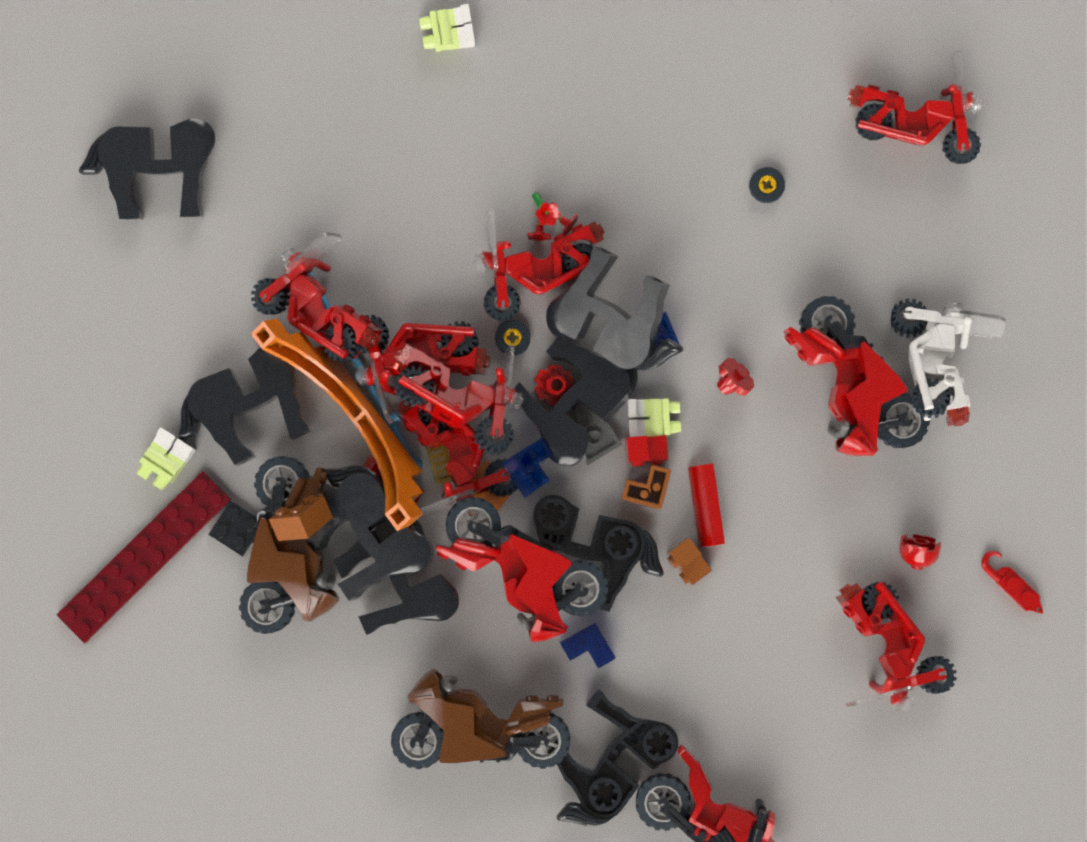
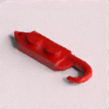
(1012, 584)

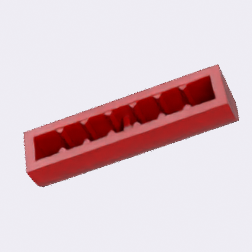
(706, 505)

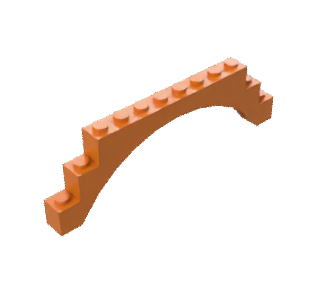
(393, 460)

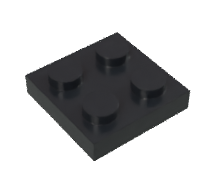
(235, 528)

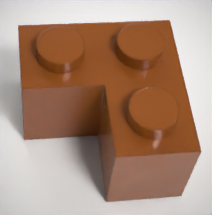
(652, 492)
(301, 520)
(689, 561)

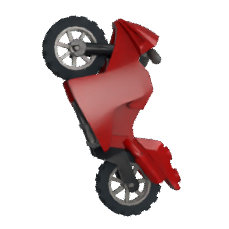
(864, 382)
(527, 569)

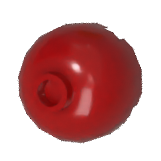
(919, 551)

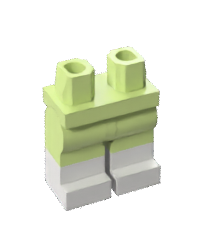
(449, 28)
(658, 417)
(165, 457)

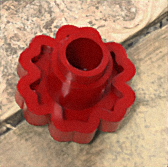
(734, 378)
(552, 383)

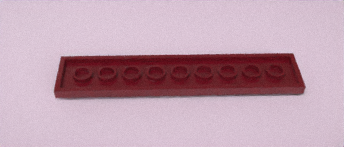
(143, 557)

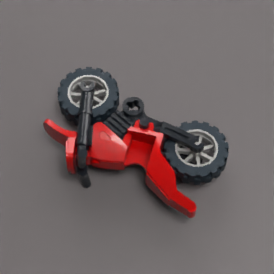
(705, 819)

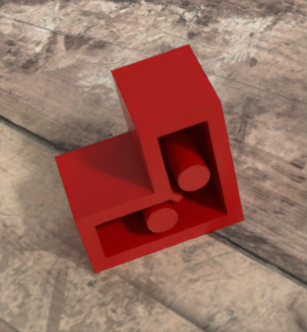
(646, 449)

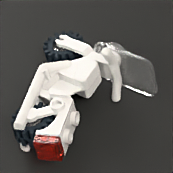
(926, 354)

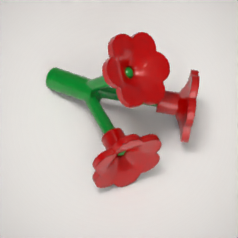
(548, 214)

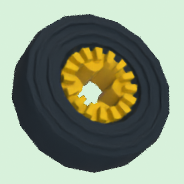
(764, 175)
(519, 329)

